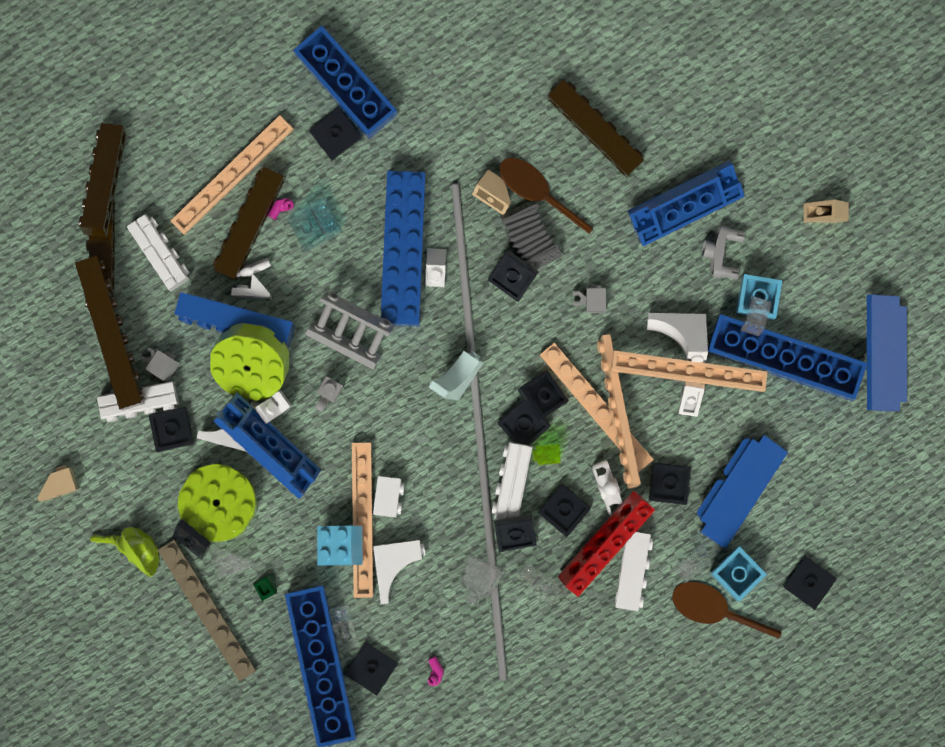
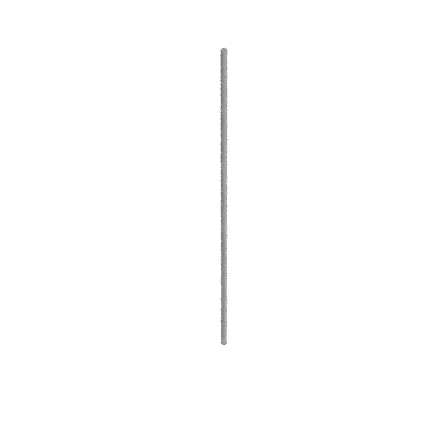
(478, 428)

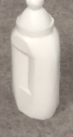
(255, 267)

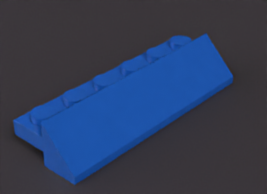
(686, 203)
(267, 445)

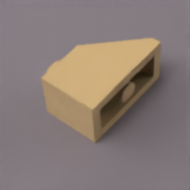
(493, 192)
(826, 211)
(58, 484)

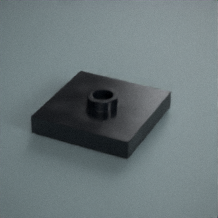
(335, 134)
(513, 276)
(543, 395)
(523, 425)
(171, 429)
(669, 483)
(564, 510)
(515, 533)
(191, 539)
(809, 583)
(371, 668)

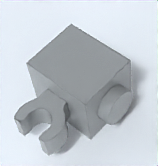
(594, 300)
(161, 364)
(330, 391)

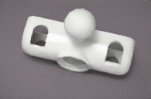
(608, 486)

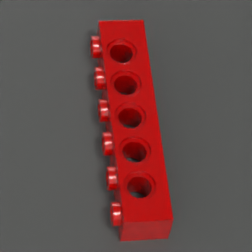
(606, 543)

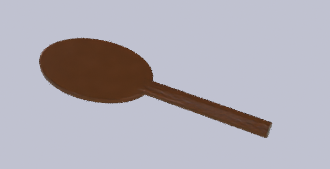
(532, 185)
(708, 606)

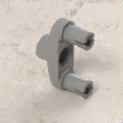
(715, 251)

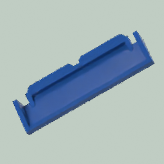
(886, 353)
(734, 498)

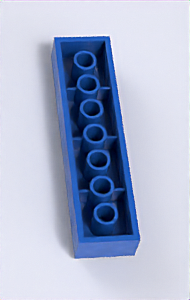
(403, 248)
(787, 358)
(321, 666)

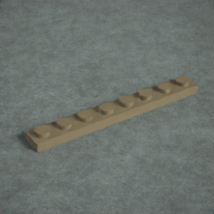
(207, 610)

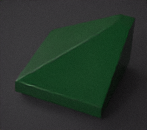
(266, 587)

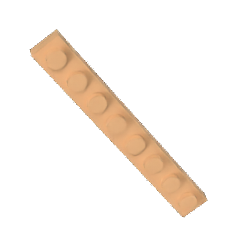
(232, 175)
(689, 371)
(589, 399)
(619, 417)
(363, 516)

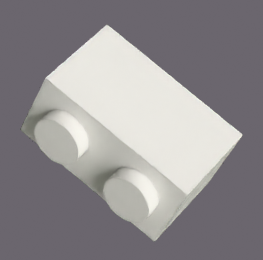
(387, 497)

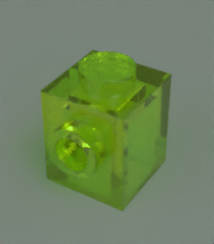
(547, 455)

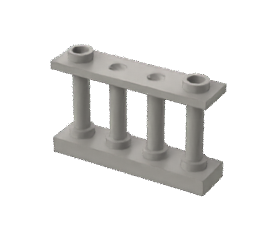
(342, 344)

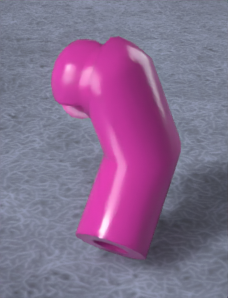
(280, 206)
(437, 672)

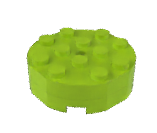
(249, 361)
(236, 500)

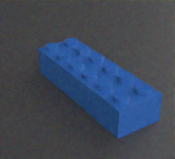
(345, 82)
(223, 316)

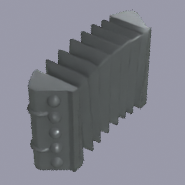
(529, 236)

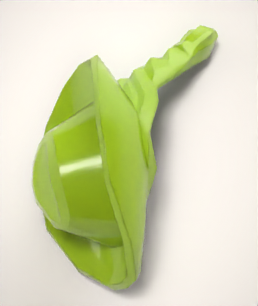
(136, 546)

